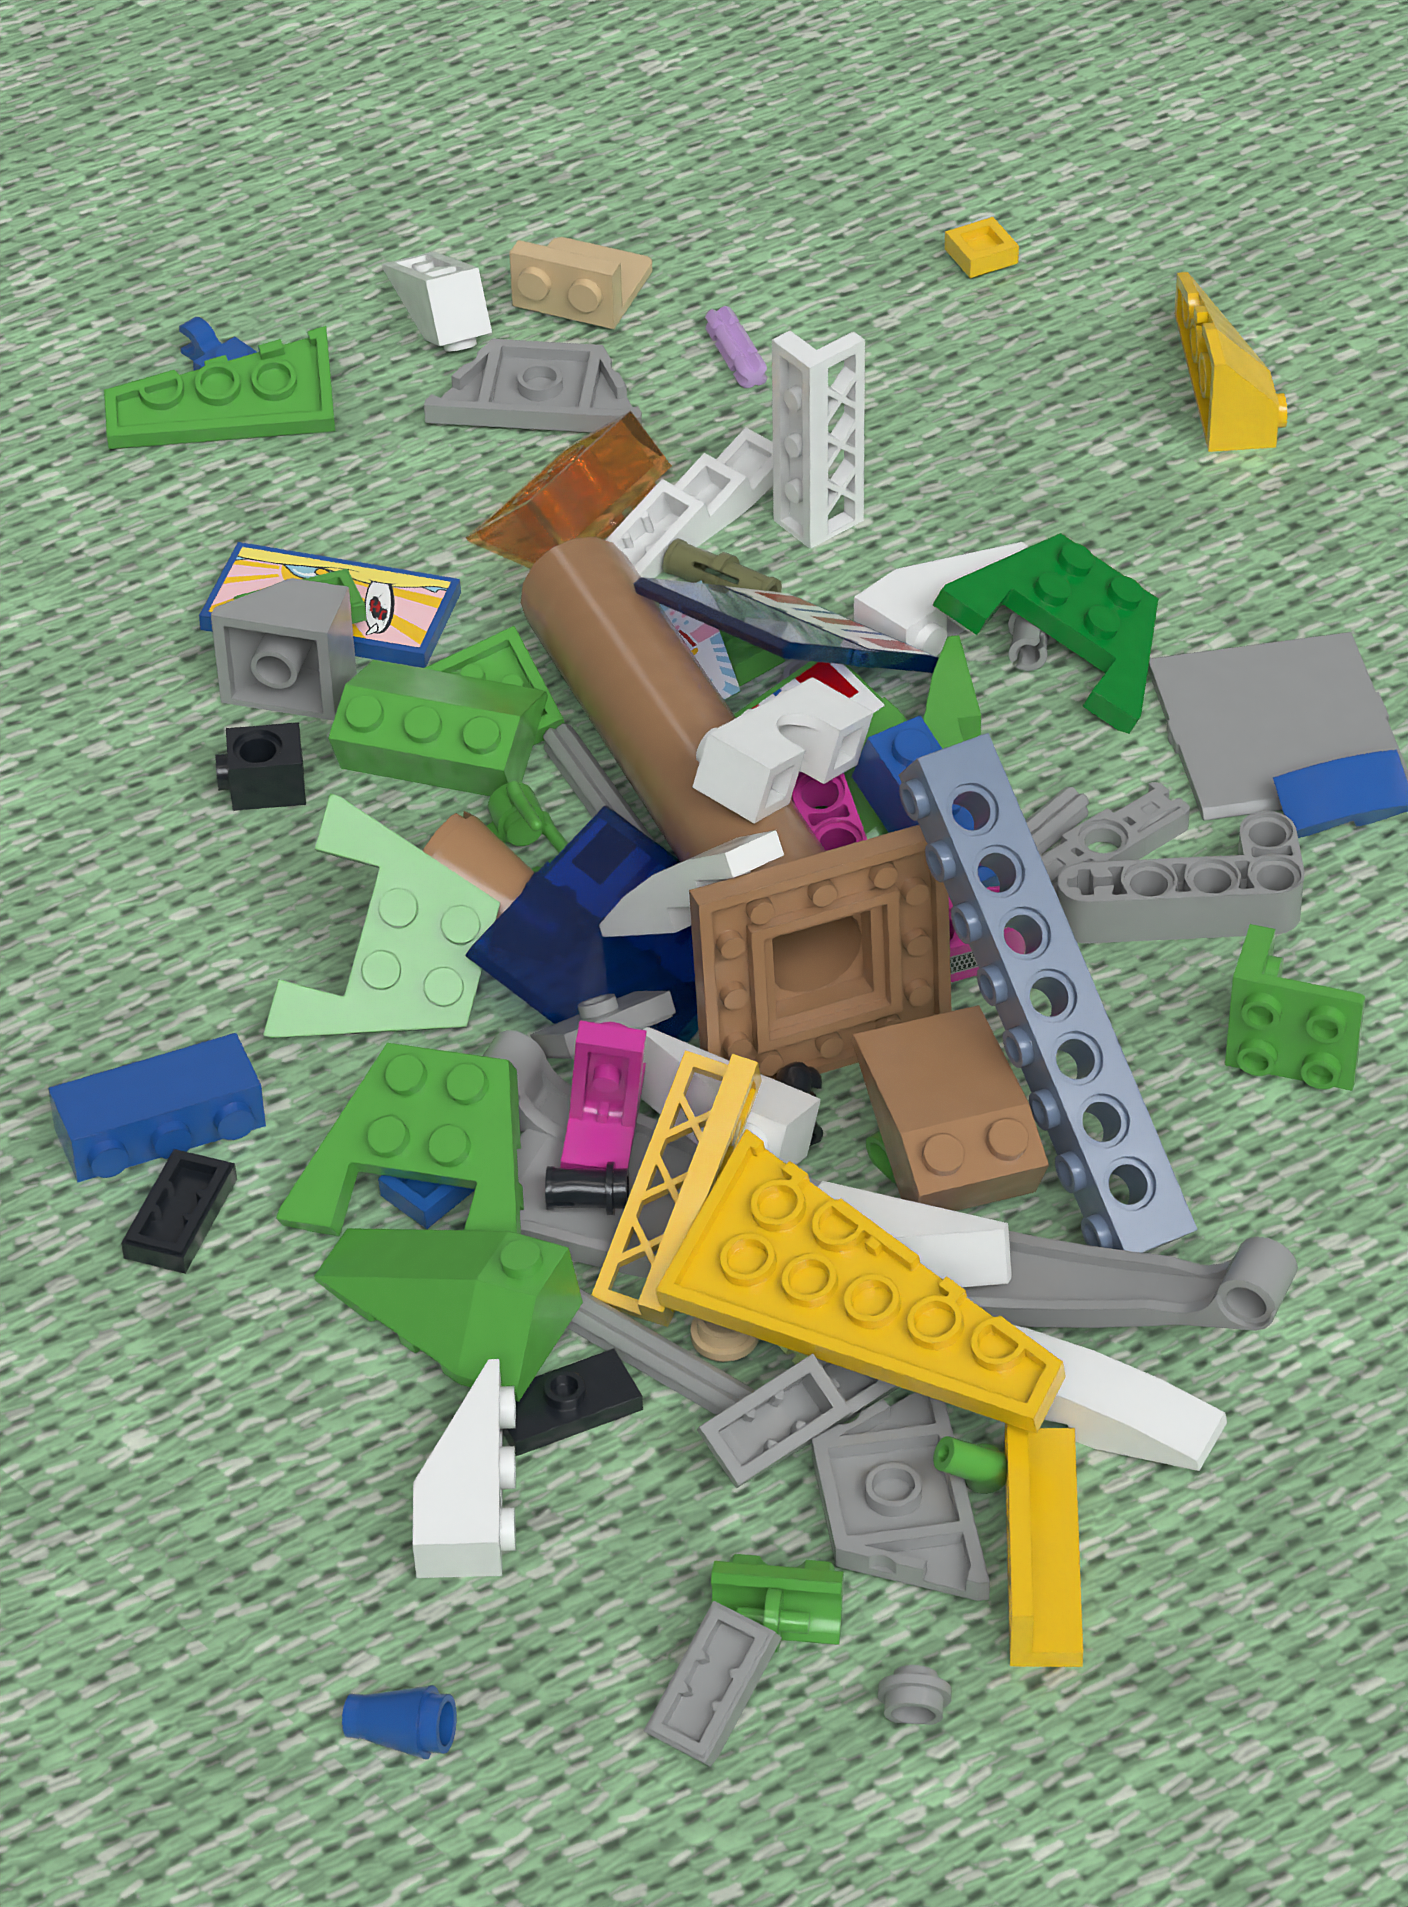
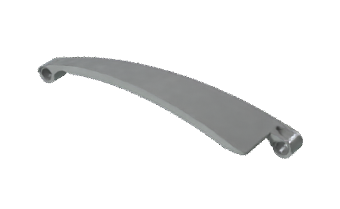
(1050, 1281)

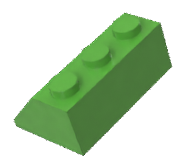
(436, 727)

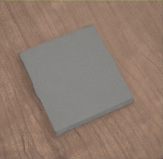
(1265, 713)

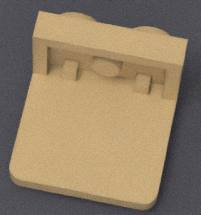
(577, 280)

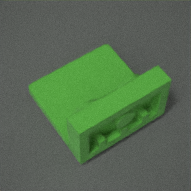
(1290, 1024)

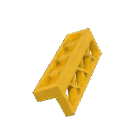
(716, 1143)
(1043, 1548)

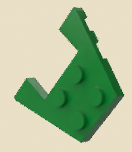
(1076, 603)

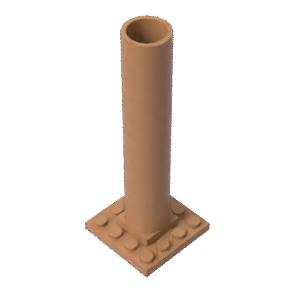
(799, 944)

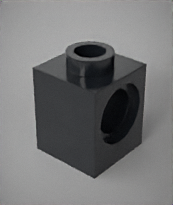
(262, 766)

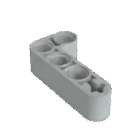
(1190, 893)

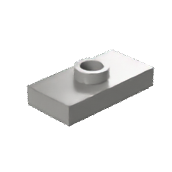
(633, 1010)
(712, 1684)

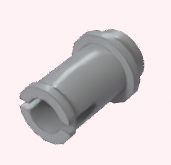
(1028, 642)

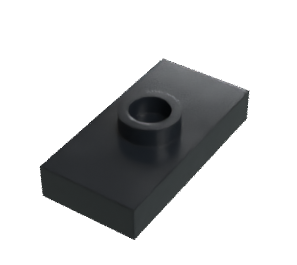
(179, 1211)
(573, 1401)

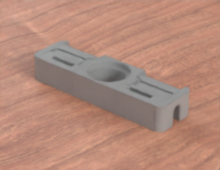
(1133, 829)

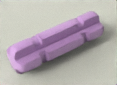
(736, 347)

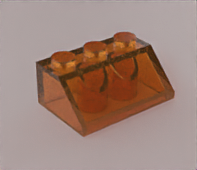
(576, 493)

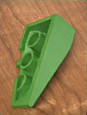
(460, 1295)

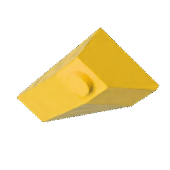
(1227, 376)

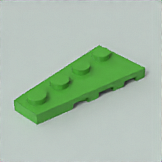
(251, 396)

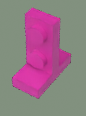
(604, 1095)

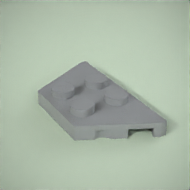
(534, 388)
(891, 1505)

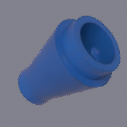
(405, 1720)

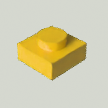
(981, 247)

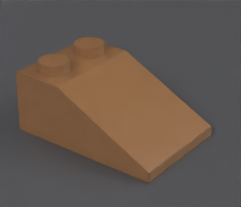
(950, 1111)

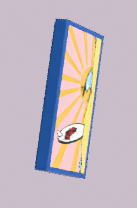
(402, 606)

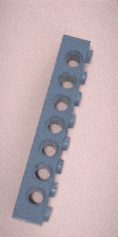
(1052, 963)

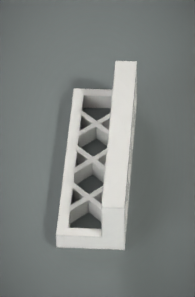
(802, 441)

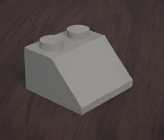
(286, 648)

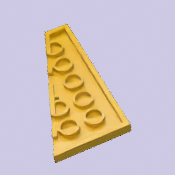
(831, 1283)

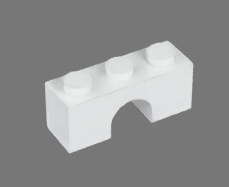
(758, 755)

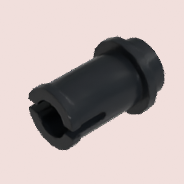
(587, 1188)

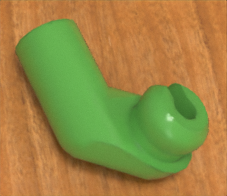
(980, 1464)

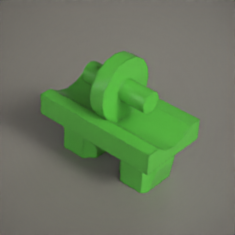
(792, 1601)

